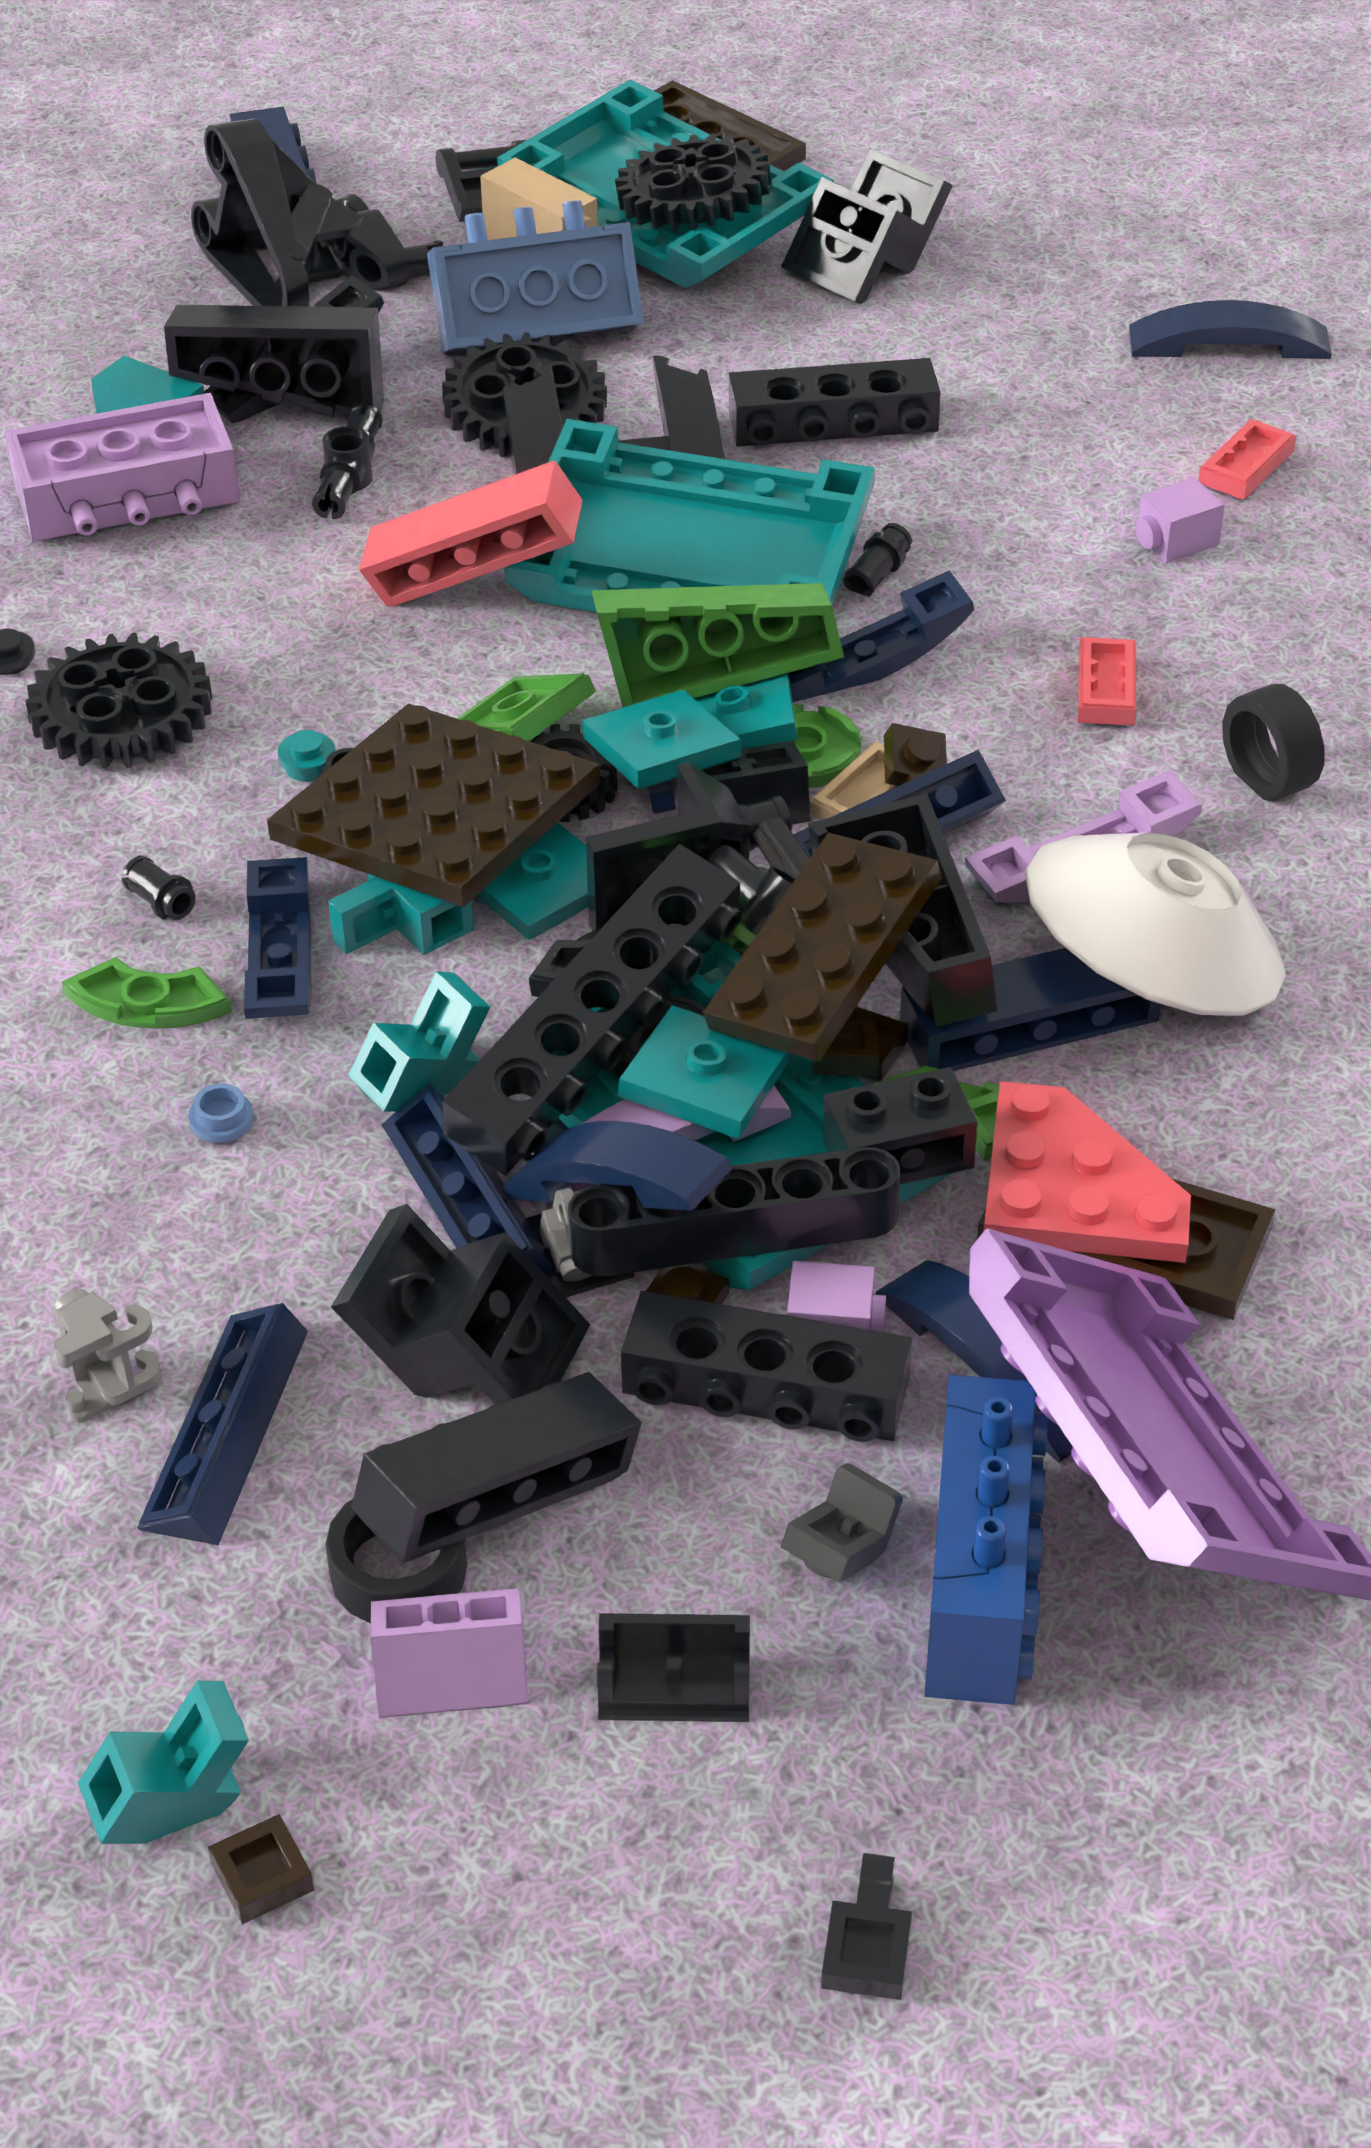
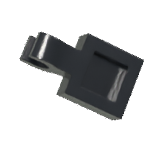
(868, 1938)

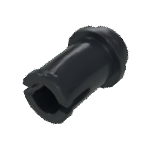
(167, 893)

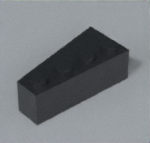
(283, 352)

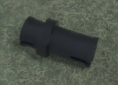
(881, 554)

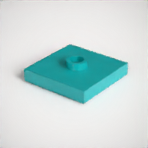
(756, 711)
(658, 735)
(542, 884)
(701, 1073)

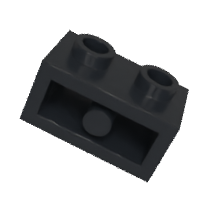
(912, 1117)

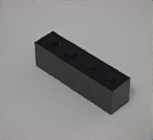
(494, 1466)

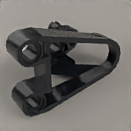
(305, 236)

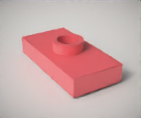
(1247, 459)
(1107, 681)

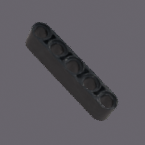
(746, 1214)

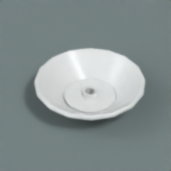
(1157, 920)

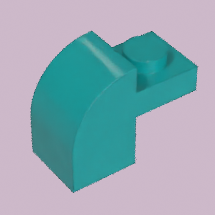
(385, 906)
(432, 1049)
(169, 1779)

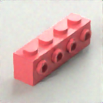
(471, 534)

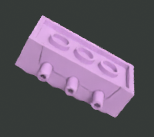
(122, 467)

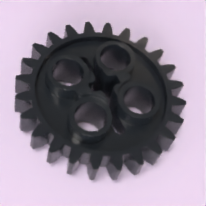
(693, 182)
(476, 384)
(119, 700)

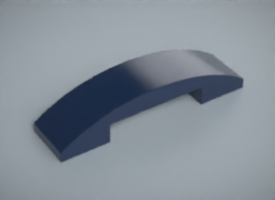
(1229, 323)
(884, 647)
(279, 939)
(657, 1163)
(939, 1301)

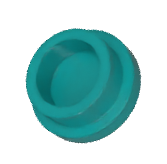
(305, 754)

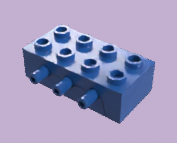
(987, 1541)

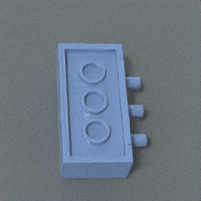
(535, 281)

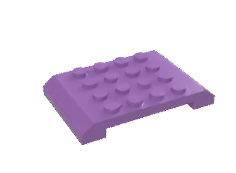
(1148, 1421)

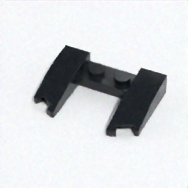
(684, 404)

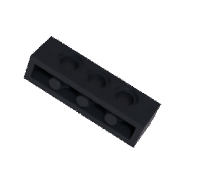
(834, 402)
(766, 1366)

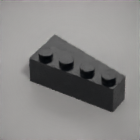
(943, 951)

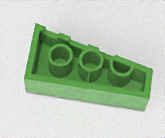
(713, 636)

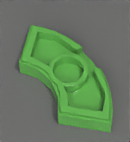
(147, 998)

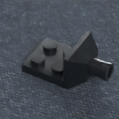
(705, 821)

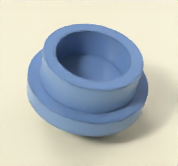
(220, 1114)

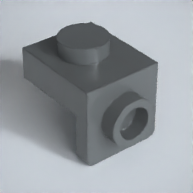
(846, 1528)

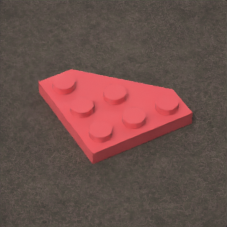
(1078, 1182)

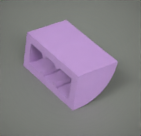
(448, 1652)

